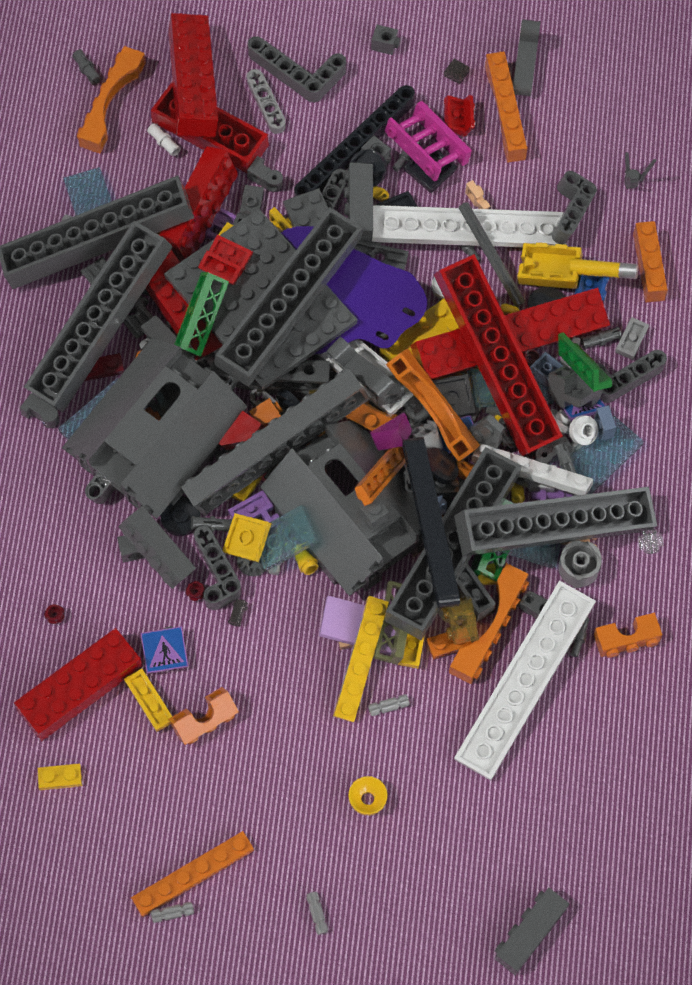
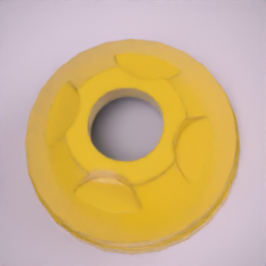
(367, 785)

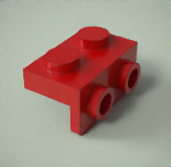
(459, 114)

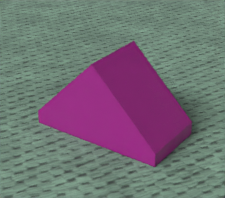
(392, 433)

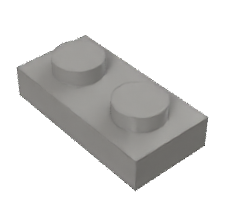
(632, 338)

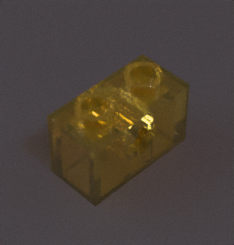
(468, 630)

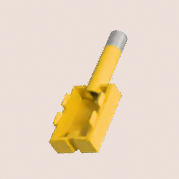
(562, 265)

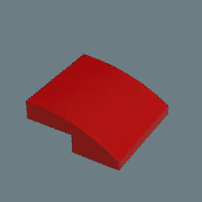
(225, 259)

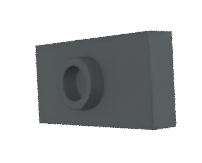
(252, 198)

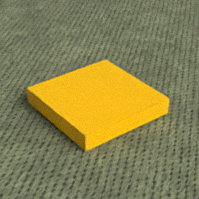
(246, 537)

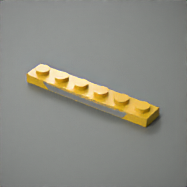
(360, 659)

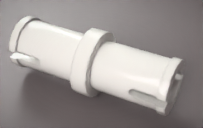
(164, 139)

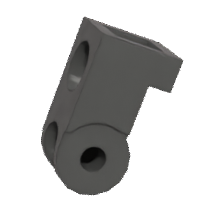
(264, 176)
(41, 410)
(547, 453)
(532, 604)

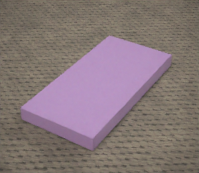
(342, 621)

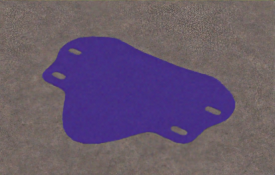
(372, 294)

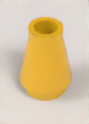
(306, 562)

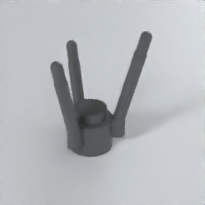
(632, 176)

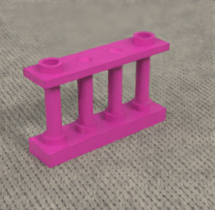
(439, 130)

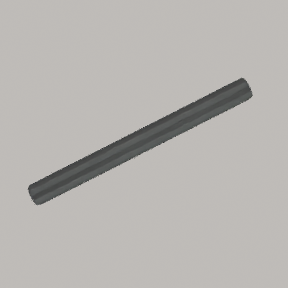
(491, 254)

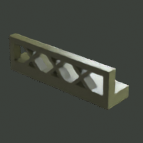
(400, 636)

